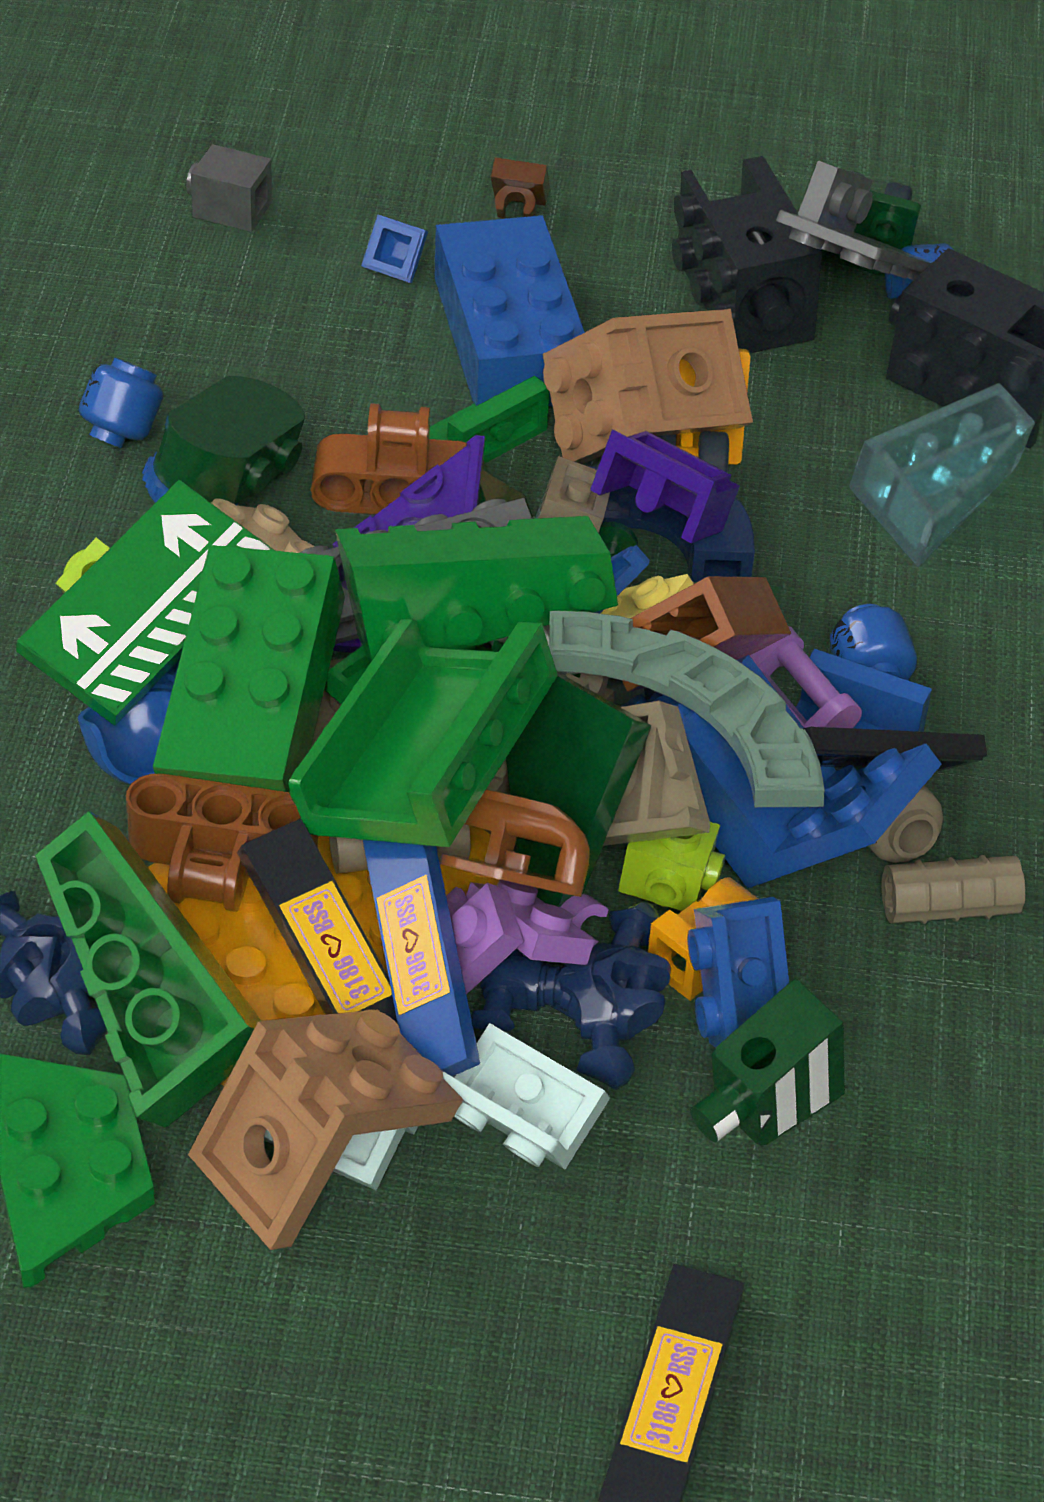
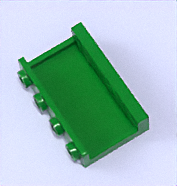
(421, 737)

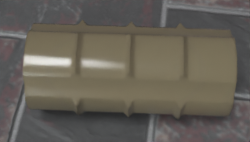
(953, 889)

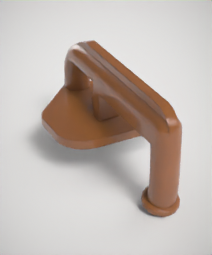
(537, 821)

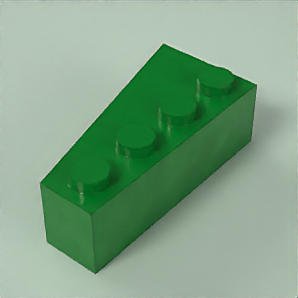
(158, 987)

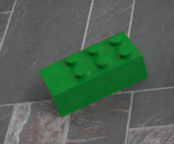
(252, 667)

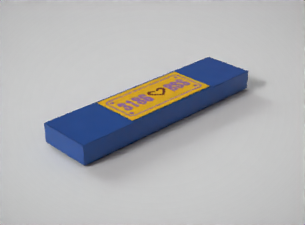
(421, 953)

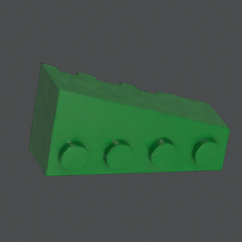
(473, 580)

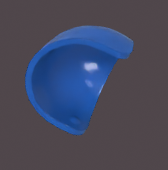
(130, 745)

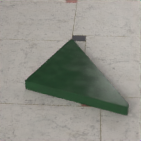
(578, 758)

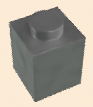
(230, 187)

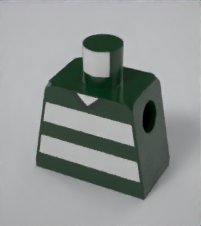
(775, 1069)

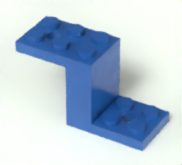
(782, 840)

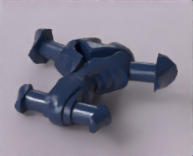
(45, 976)
(606, 998)

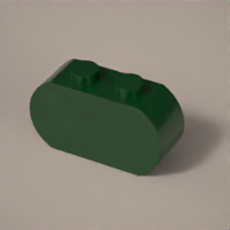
(231, 439)

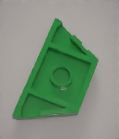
(67, 1159)

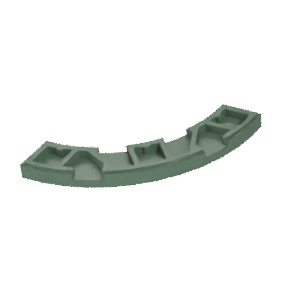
(710, 683)

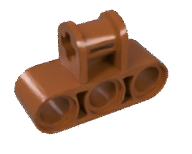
(372, 469)
(200, 829)

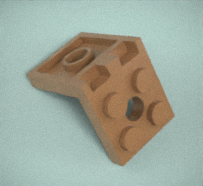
(630, 380)
(312, 1090)

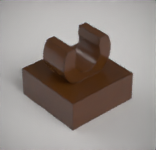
(519, 183)

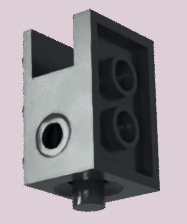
(746, 259)
(968, 331)

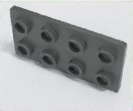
(828, 220)

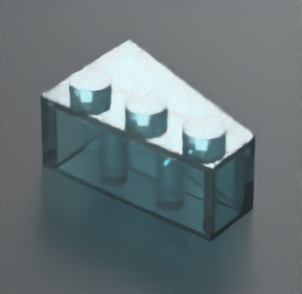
(940, 467)

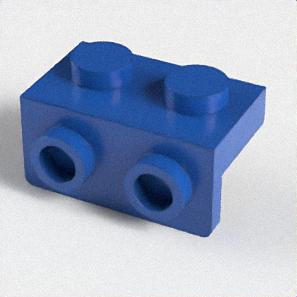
(739, 961)

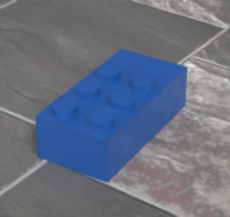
(503, 300)

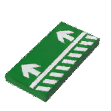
(133, 606)

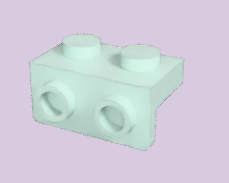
(527, 1098)

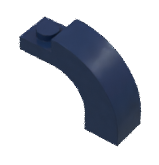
(722, 554)

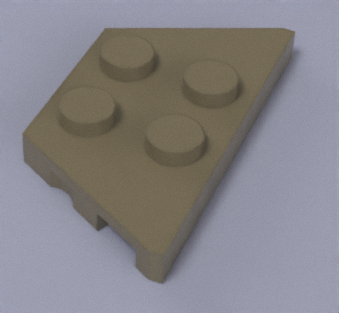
(664, 787)

